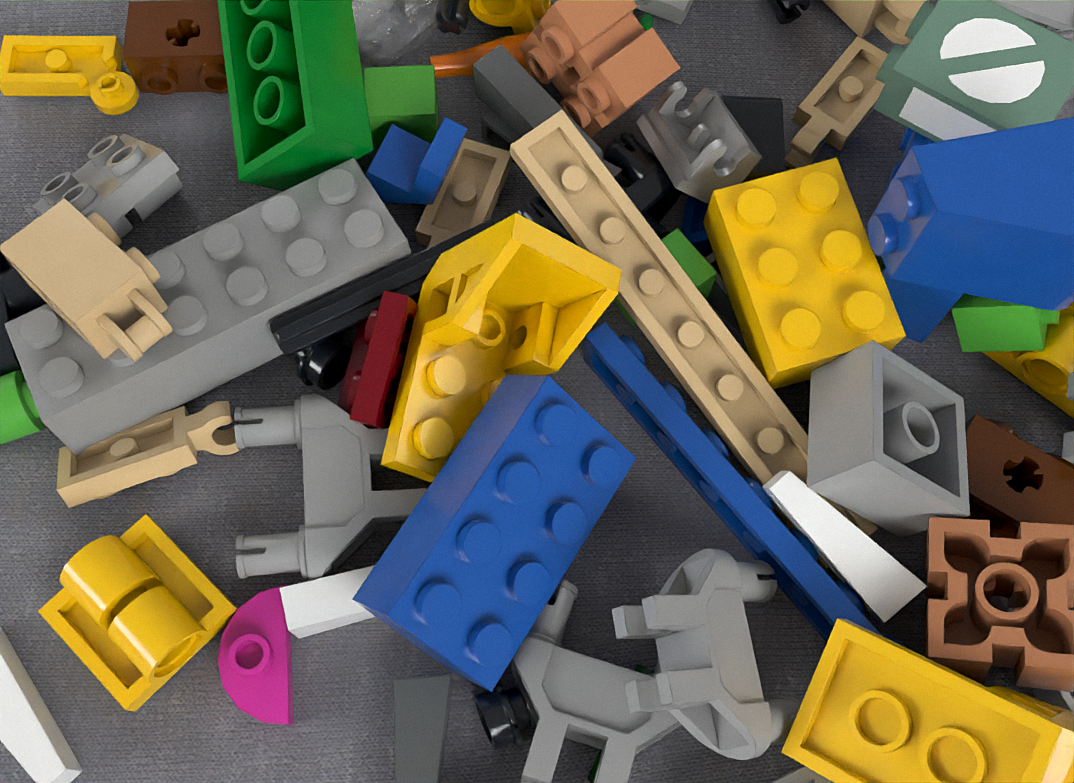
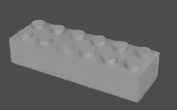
(220, 302)

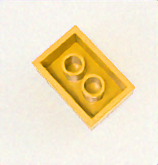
(799, 271)

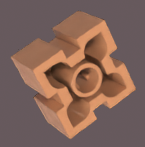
(597, 59)
(1030, 571)

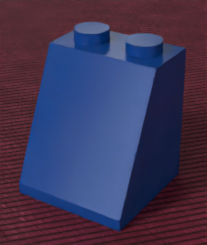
(985, 216)

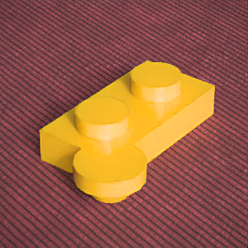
(67, 68)

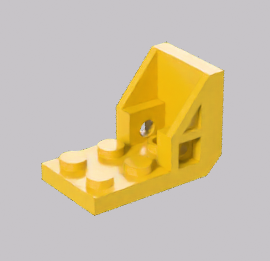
(489, 310)
(904, 719)

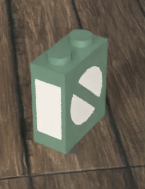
(974, 71)

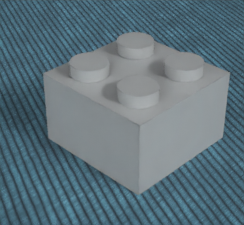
(887, 441)

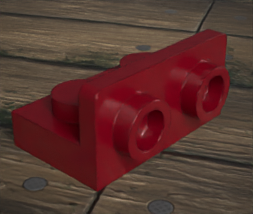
(378, 362)

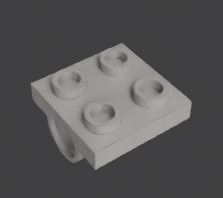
(116, 180)

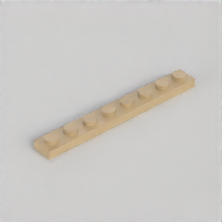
(668, 306)

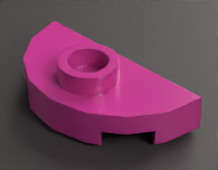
(258, 659)

